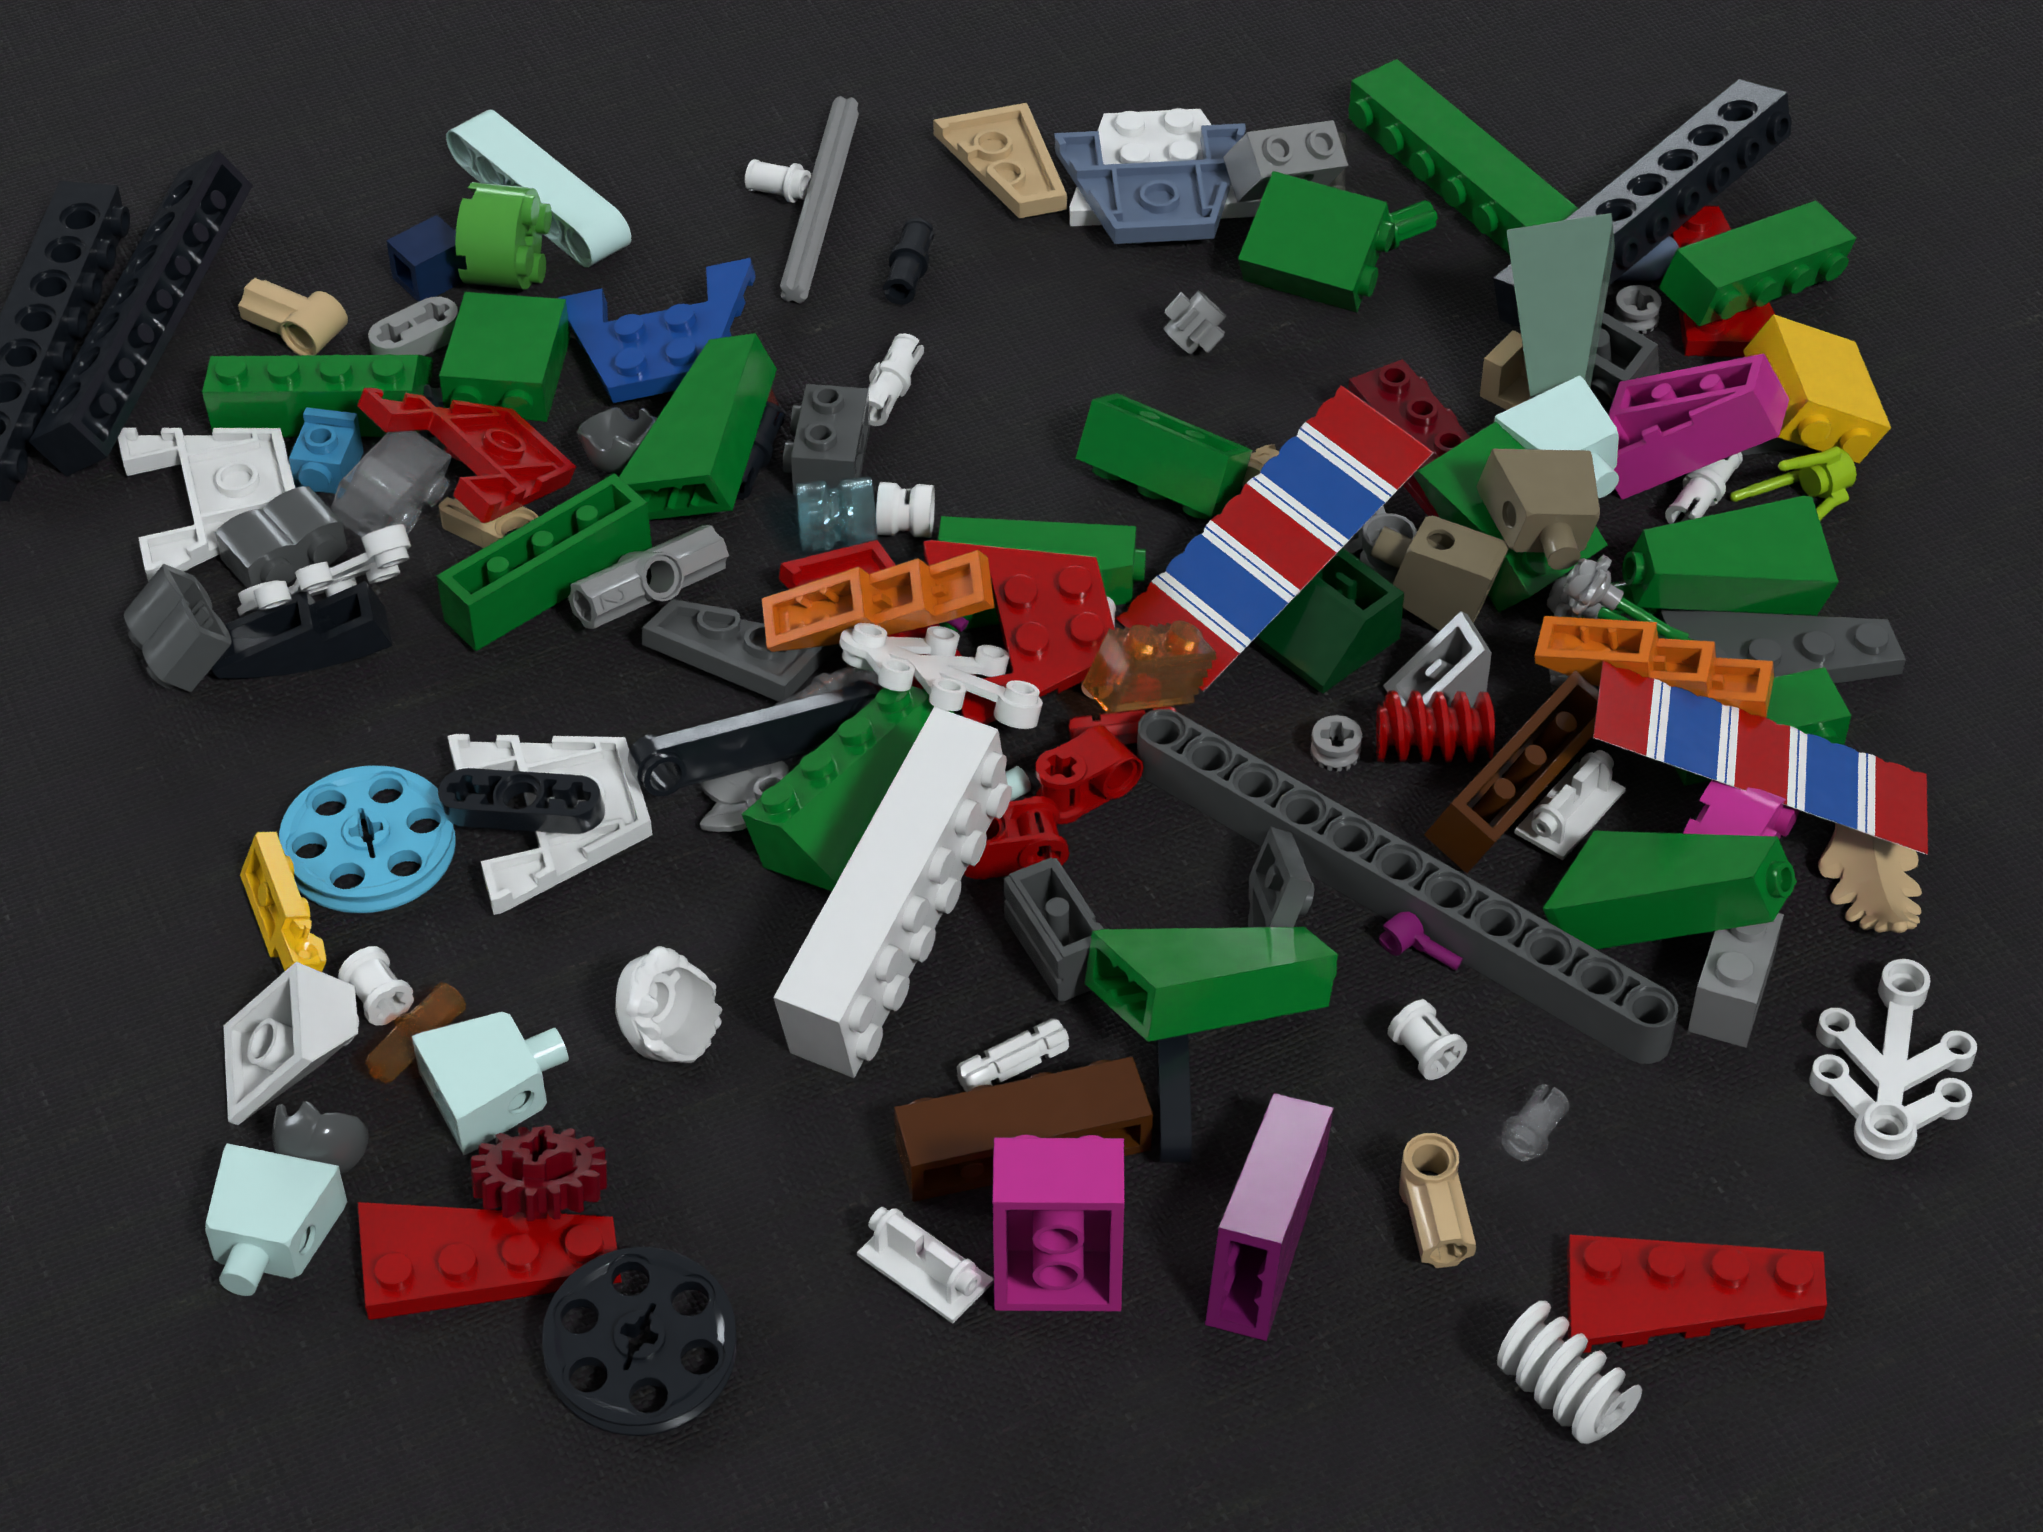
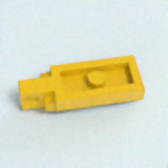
(278, 904)

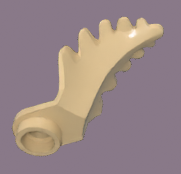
(1872, 880)

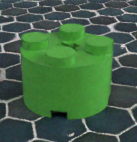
(502, 236)

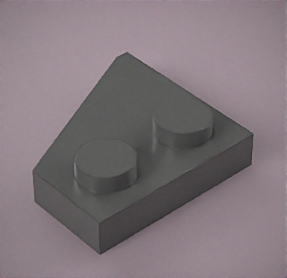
(1279, 883)

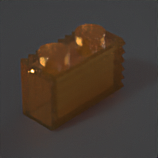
(1149, 667)

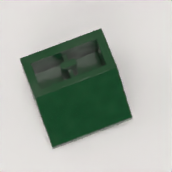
(1335, 622)

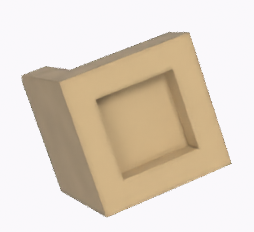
(1505, 373)

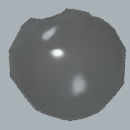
(613, 438)
(321, 1138)

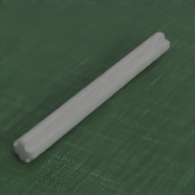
(819, 200)

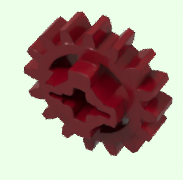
(539, 1173)

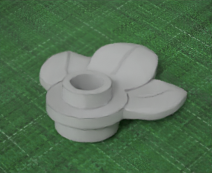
(736, 794)

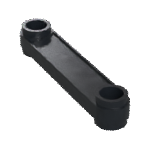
(744, 741)

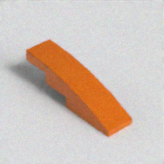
(892, 598)
(1585, 643)

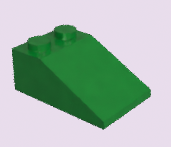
(1453, 493)

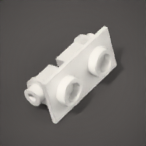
(1572, 806)
(923, 1264)

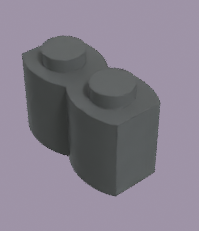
(281, 538)
(176, 629)

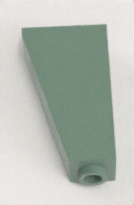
(1561, 296)

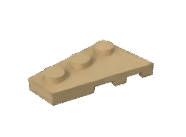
(1006, 156)

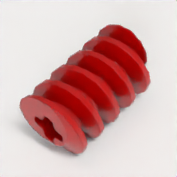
(1435, 725)

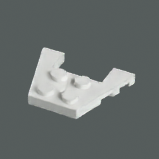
(1152, 138)
(223, 478)
(560, 855)

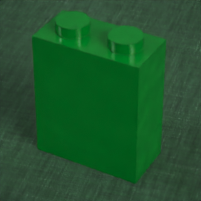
(1316, 242)
(506, 353)

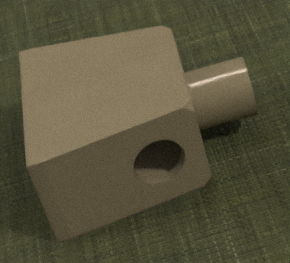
(1542, 501)
(1442, 568)

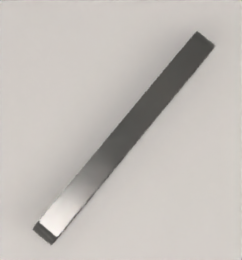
(1396, 877)

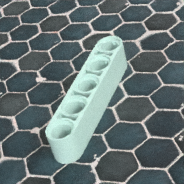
(502, 155)

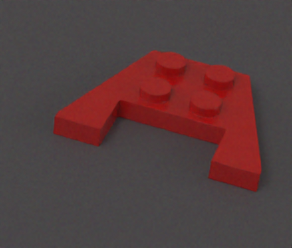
(495, 442)
(1048, 614)

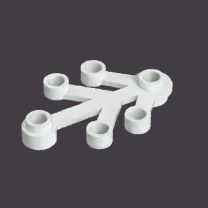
(380, 562)
(941, 672)
(1891, 1069)

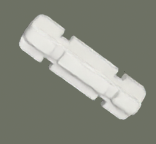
(1014, 1055)

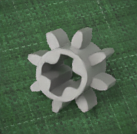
(1194, 322)

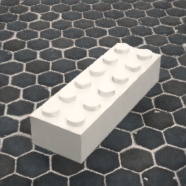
(894, 893)

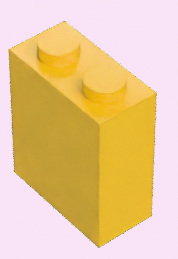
(1826, 387)

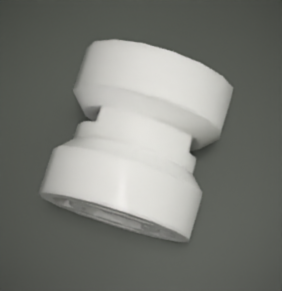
(905, 509)

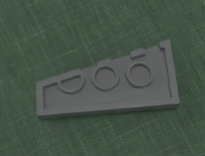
(1797, 643)

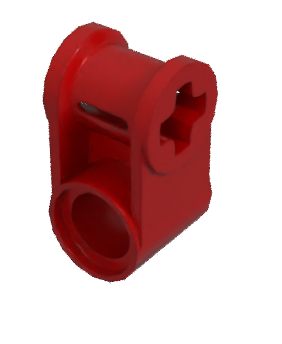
(1087, 772)
(1017, 837)

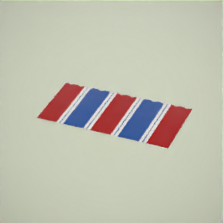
(1282, 527)
(1762, 755)

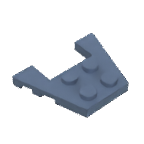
(1153, 198)

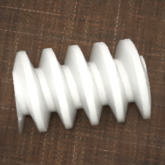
(1563, 1378)

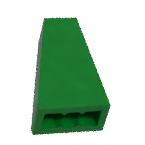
(705, 432)
(1111, 545)
(1736, 561)
(1669, 886)
(1208, 977)

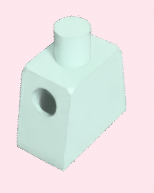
(1568, 420)
(486, 1074)
(269, 1214)

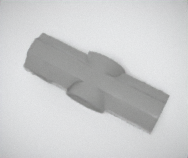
(625, 585)

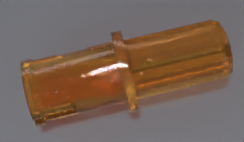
(397, 1048)

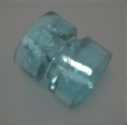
(835, 514)

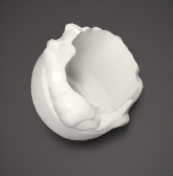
(667, 1007)

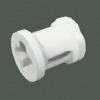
(376, 985)
(1427, 1039)

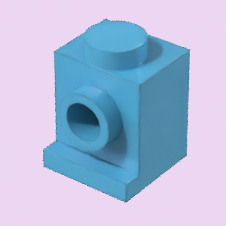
(325, 449)

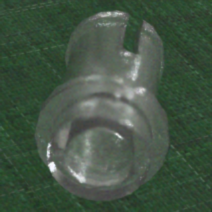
(1528, 1132)

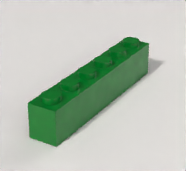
(1452, 153)

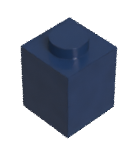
(426, 259)

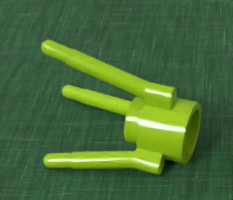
(1820, 475)

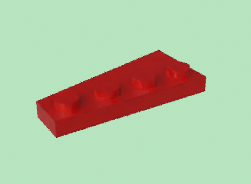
(1722, 336)
(1658, 1288)

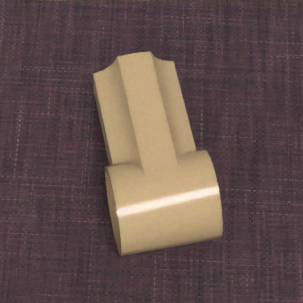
(301, 321)
(1436, 1201)

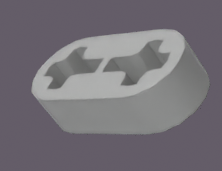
(415, 329)

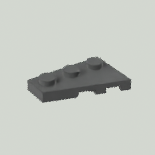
(731, 648)

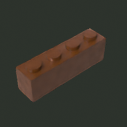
(1517, 774)
(950, 1138)

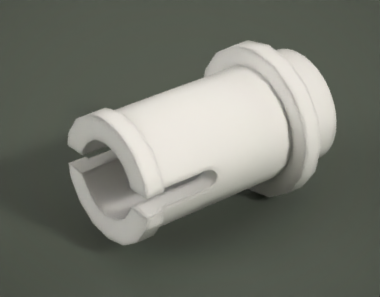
(776, 179)

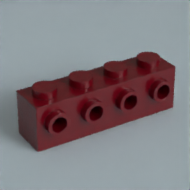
(1412, 406)

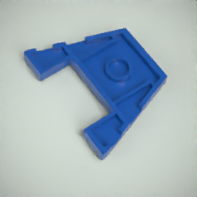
(656, 349)

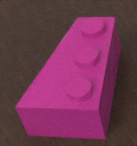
(1693, 419)

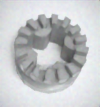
(1646, 300)
(1332, 756)

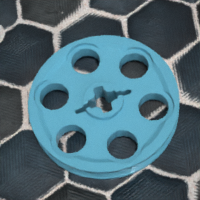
(349, 854)

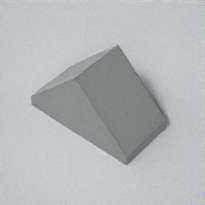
(1448, 663)

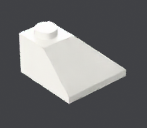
(285, 1036)

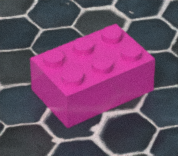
(1058, 1223)

